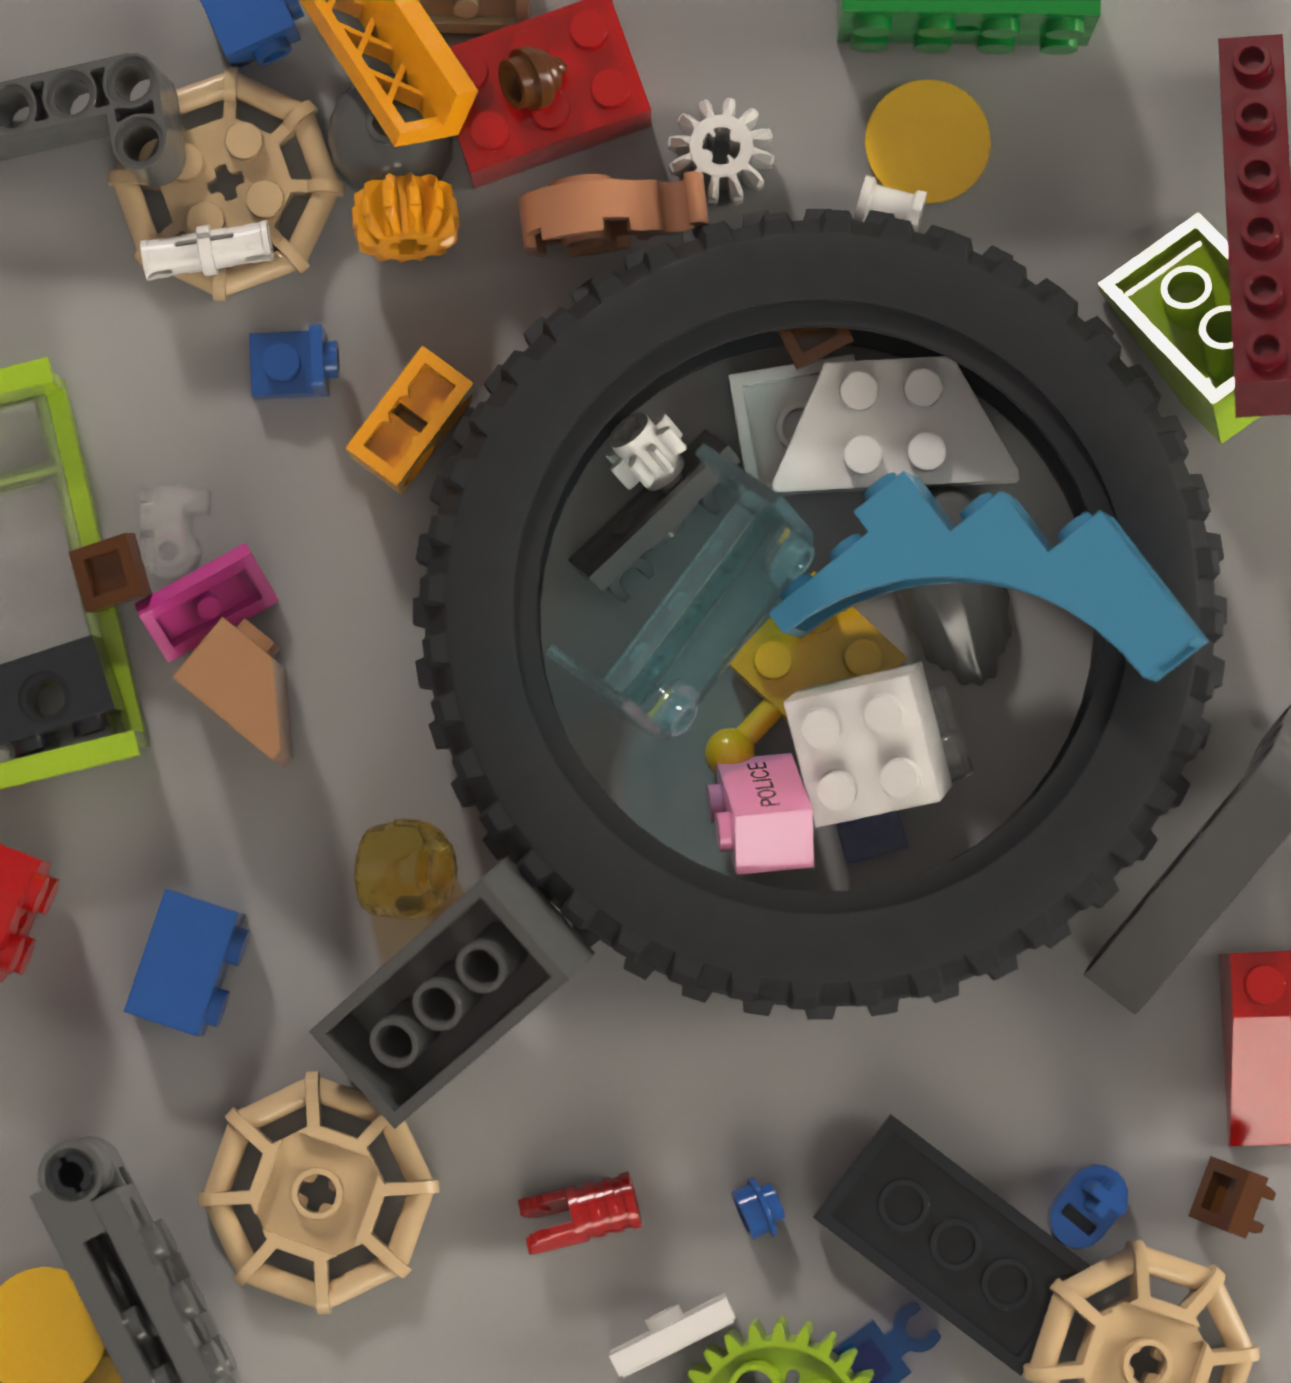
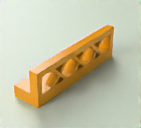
(414, 49)

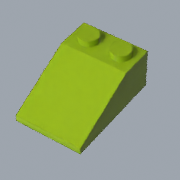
(1180, 315)

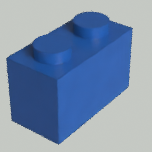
(187, 964)

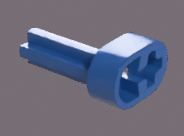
(1095, 1193)

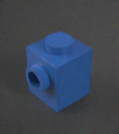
(254, 28)

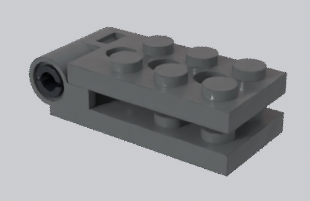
(107, 1201)

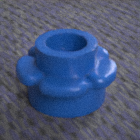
(758, 1208)

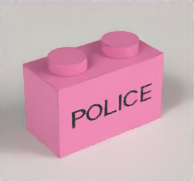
(762, 814)

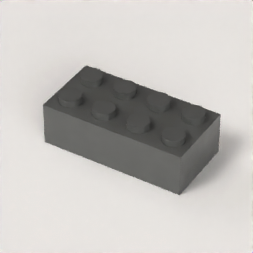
(452, 992)

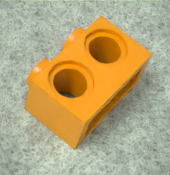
(412, 420)

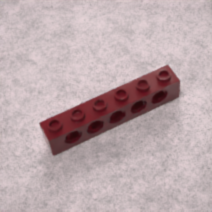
(1257, 220)

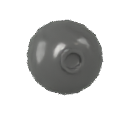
(366, 153)

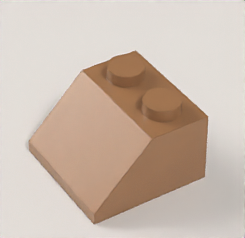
(243, 685)

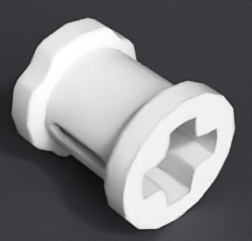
(890, 200)

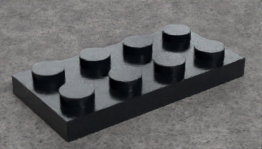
(949, 1241)

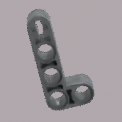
(106, 114)

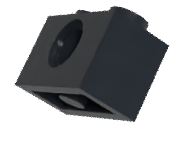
(88, 688)

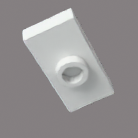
(670, 1332)

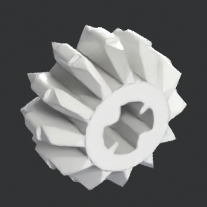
(742, 143)

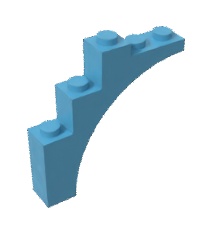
(997, 544)

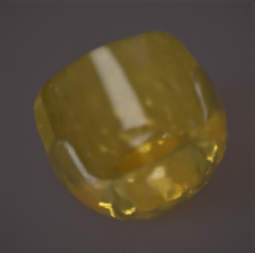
(404, 869)

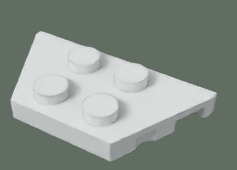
(888, 420)

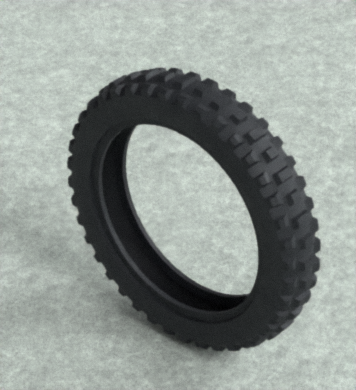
(609, 357)

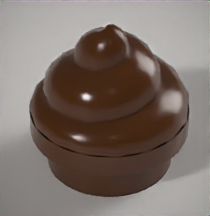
(530, 78)

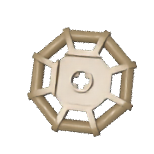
(266, 185)
(284, 1210)
(1141, 1321)

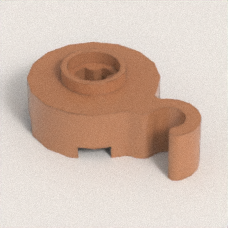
(600, 213)

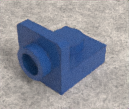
(292, 363)

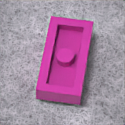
(192, 605)

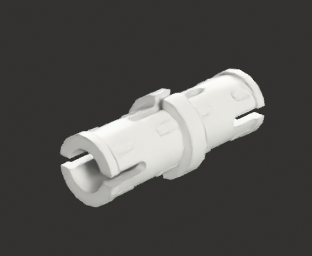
(206, 250)

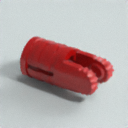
(594, 1208)

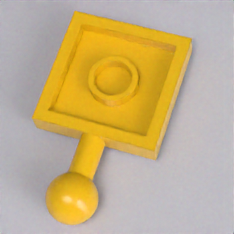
(781, 664)

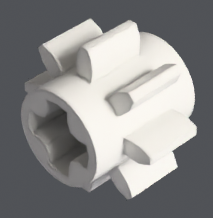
(646, 451)

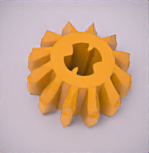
(405, 217)

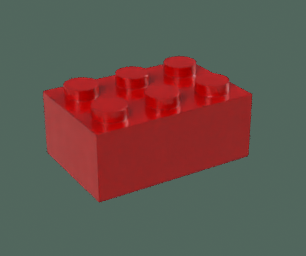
(595, 104)

